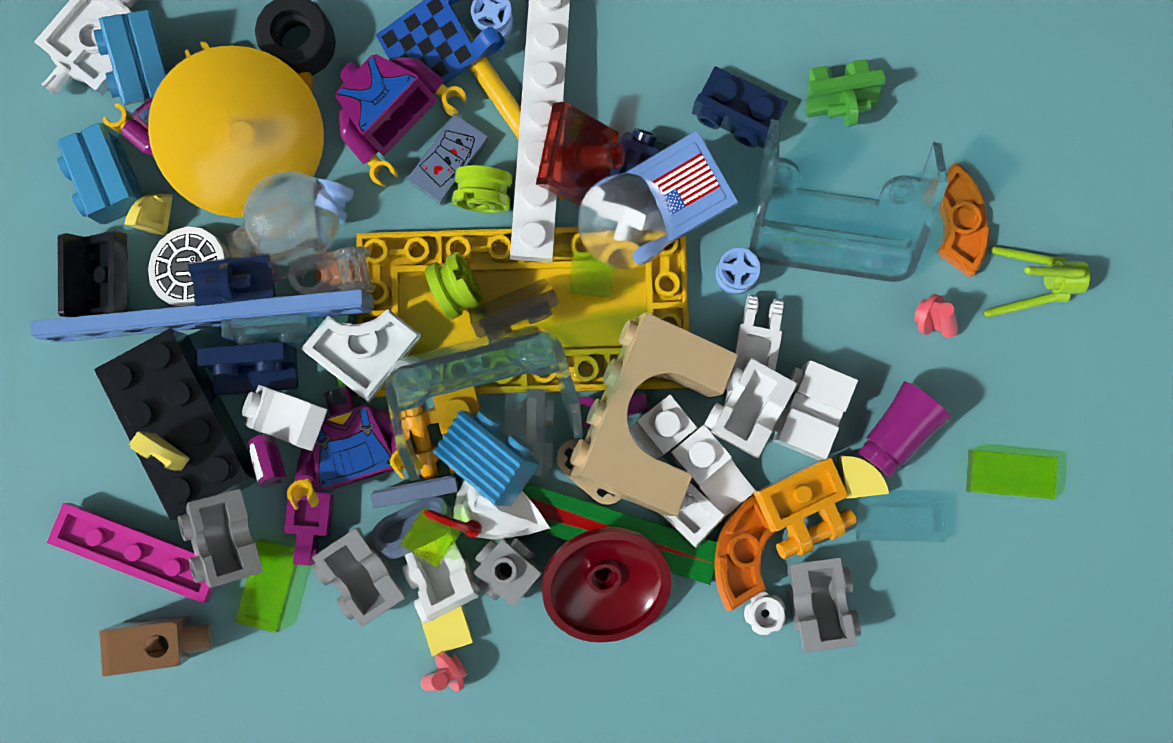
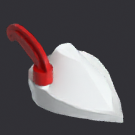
(483, 519)

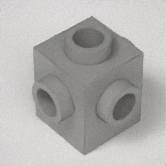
(496, 583)

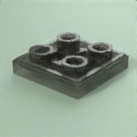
(529, 303)

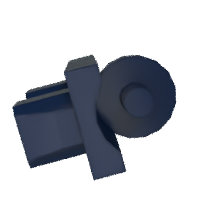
(232, 279)

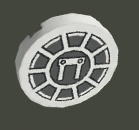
(170, 260)

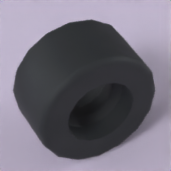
(283, 15)

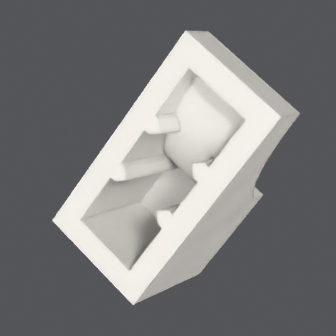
(283, 416)
(661, 428)
(712, 470)

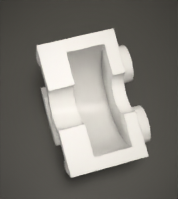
(751, 408)
(441, 587)

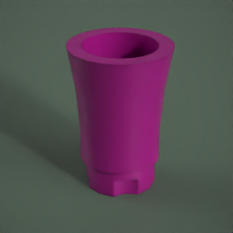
(903, 429)

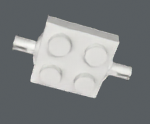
(73, 44)

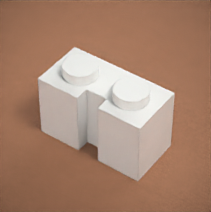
(814, 410)

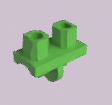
(844, 94)

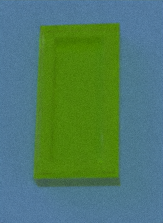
(1011, 474)
(268, 592)

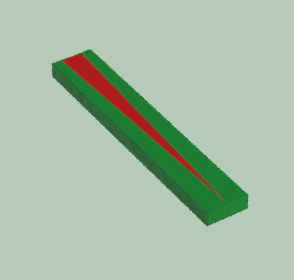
(573, 516)

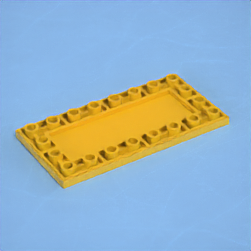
(582, 323)

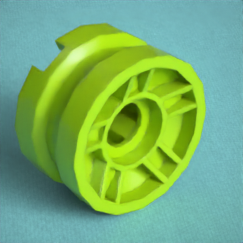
(482, 189)
(454, 286)

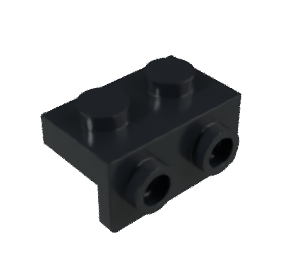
(92, 274)

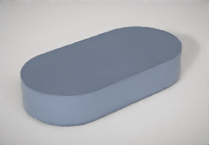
(394, 527)

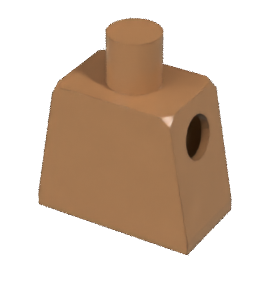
(137, 644)

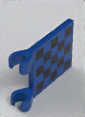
(438, 39)

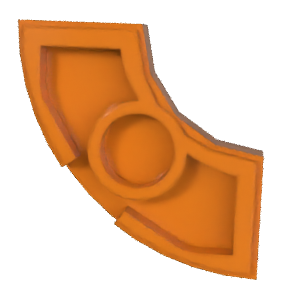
(963, 222)
(740, 553)

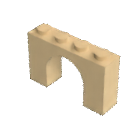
(609, 453)

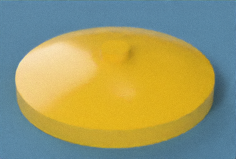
(231, 122)

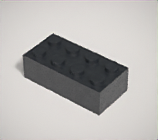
(168, 394)

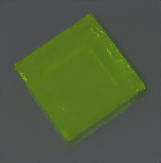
(590, 276)
(430, 539)

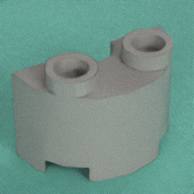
(219, 539)
(360, 577)
(821, 605)

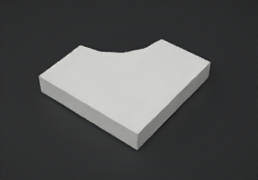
(362, 352)

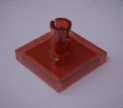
(577, 153)

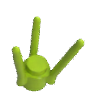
(1060, 276)

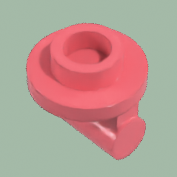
(936, 315)
(450, 673)

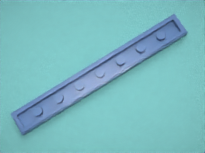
(199, 317)

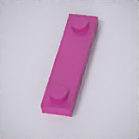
(127, 550)

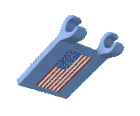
(689, 182)

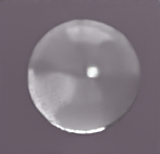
(290, 217)
(625, 221)

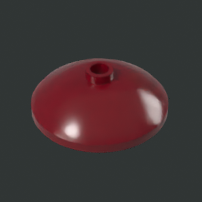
(610, 602)

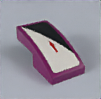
(266, 460)

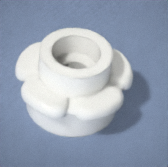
(776, 617)

